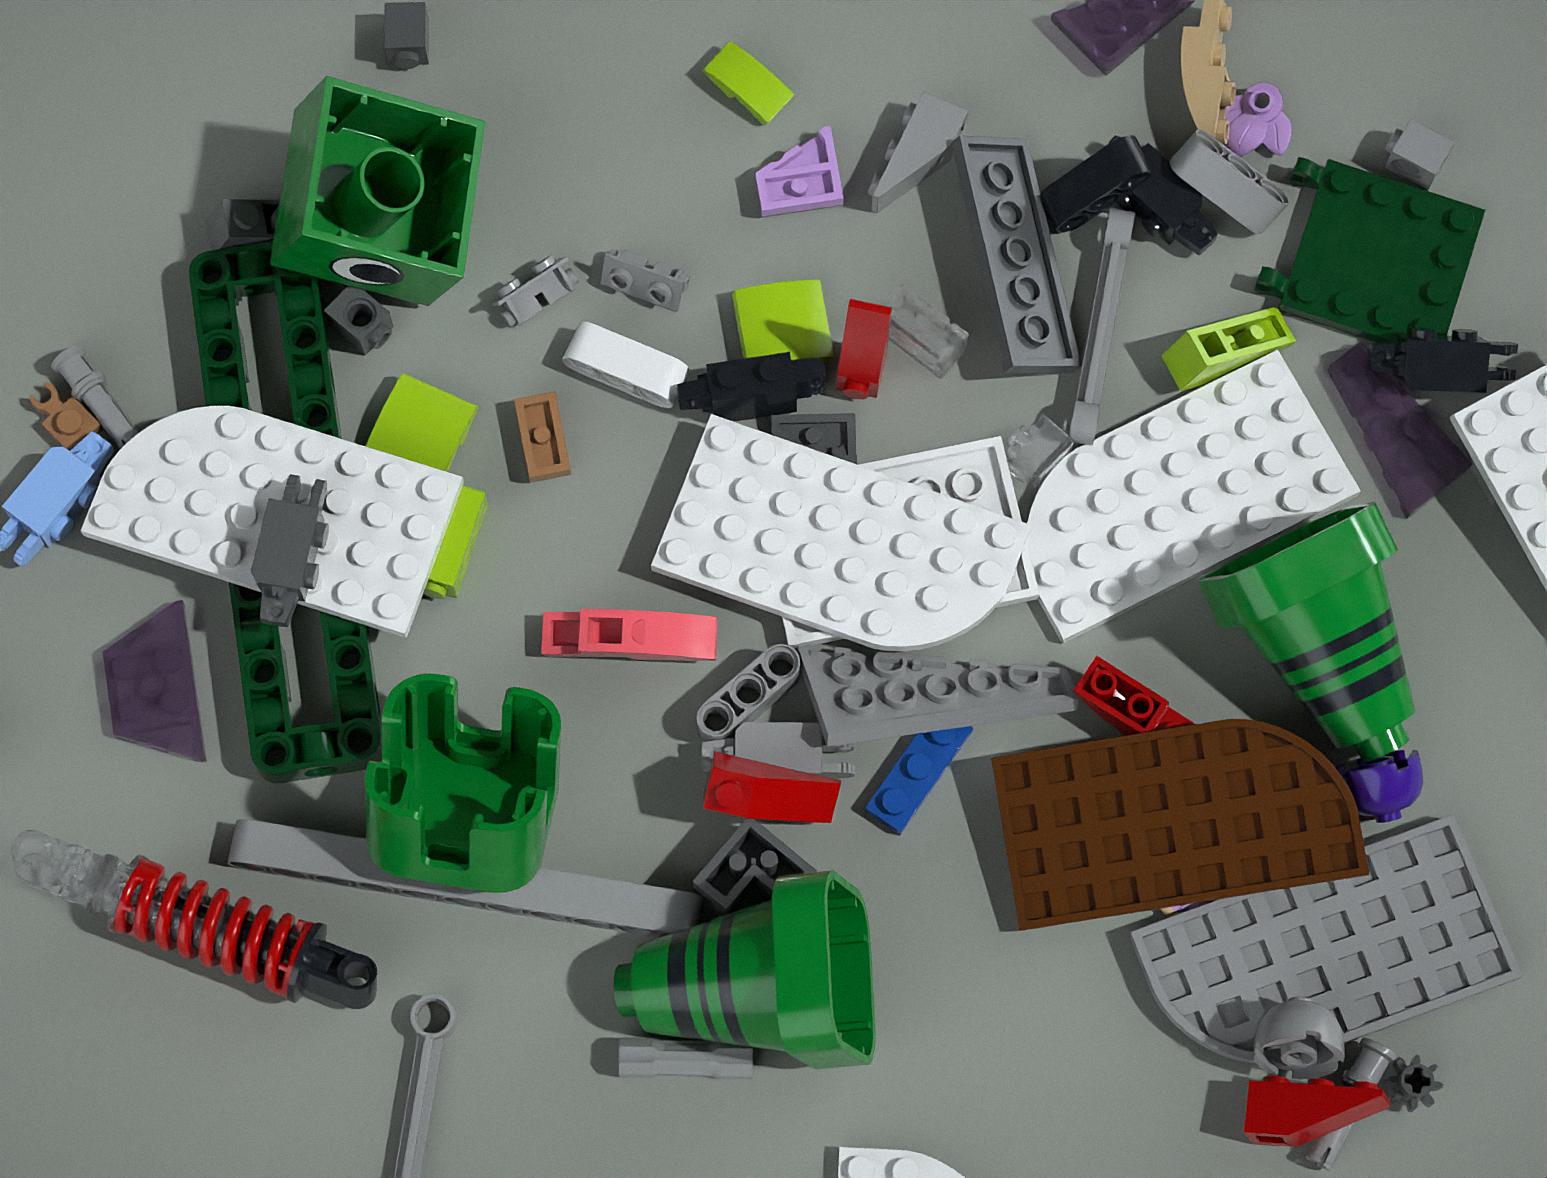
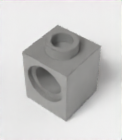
(1417, 153)

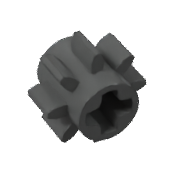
(1423, 1076)

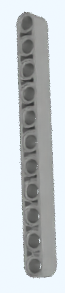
(548, 896)

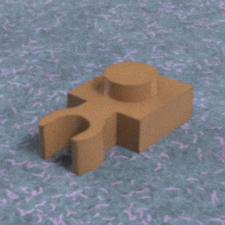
(66, 421)

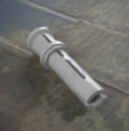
(91, 388)
(1368, 1067)

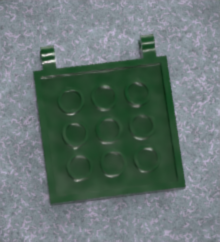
(1375, 254)

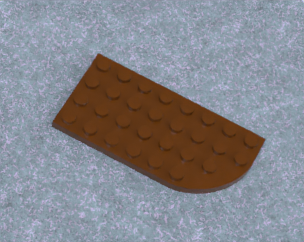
(1172, 821)

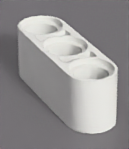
(625, 364)

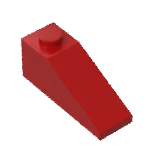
(863, 349)
(768, 791)

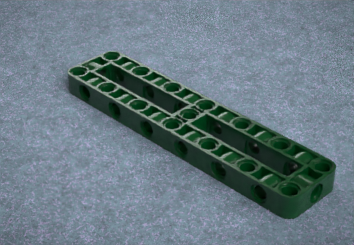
(322, 747)

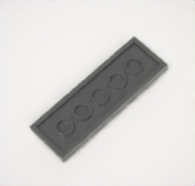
(1015, 255)

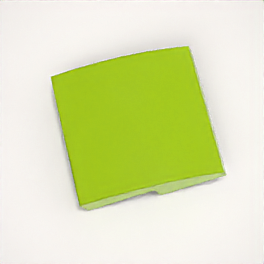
(783, 319)
(422, 423)

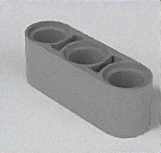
(1229, 181)
(756, 676)

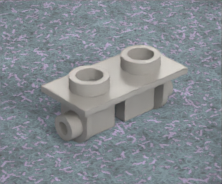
(630, 275)
(520, 297)

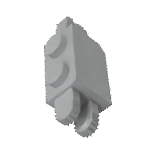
(784, 745)

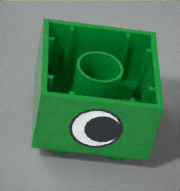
(378, 192)

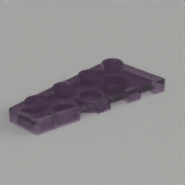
(1408, 444)

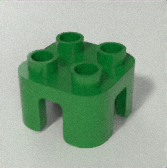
(458, 797)

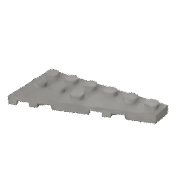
(915, 693)

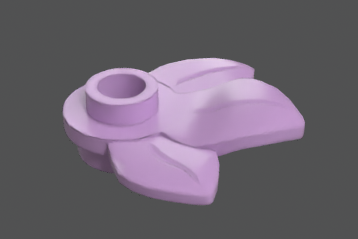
(1254, 125)

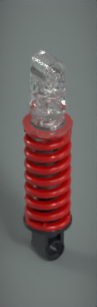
(197, 925)

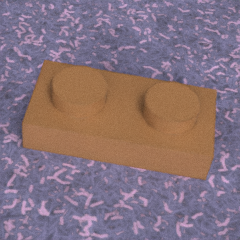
(542, 436)

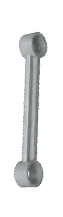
(1101, 326)
(421, 1089)

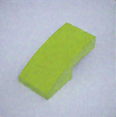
(749, 81)

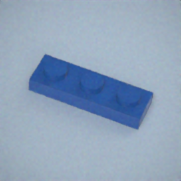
(915, 776)

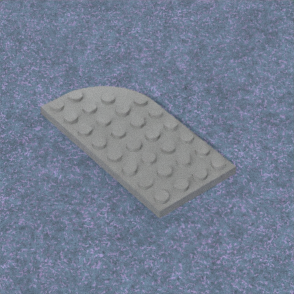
(1358, 946)

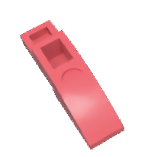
(629, 634)

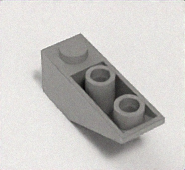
(920, 150)

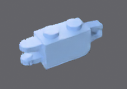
(54, 495)

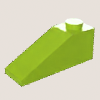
(1225, 346)

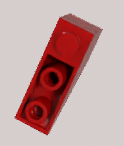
(1299, 1113)

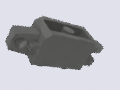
(288, 550)

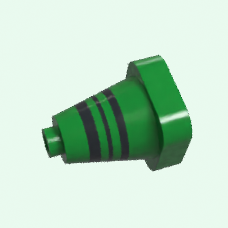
(1325, 624)
(765, 976)

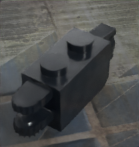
(1169, 206)
(1441, 361)
(753, 386)

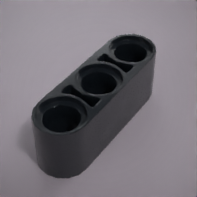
(1096, 184)

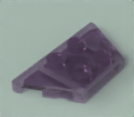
(155, 686)

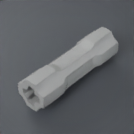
(683, 1058)

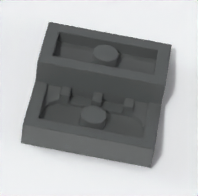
(822, 432)

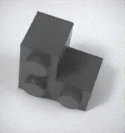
(746, 861)

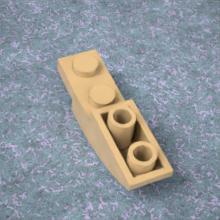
(1204, 73)

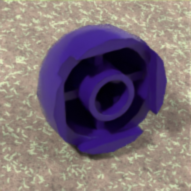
(1385, 784)

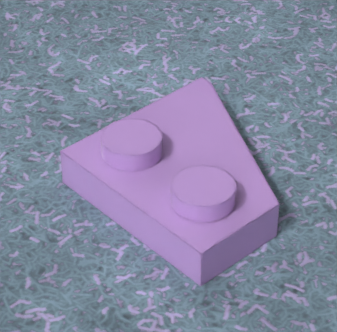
(802, 179)

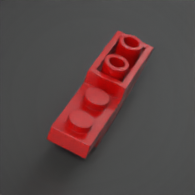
(1124, 701)

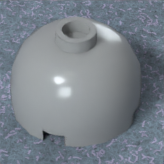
(1299, 1039)

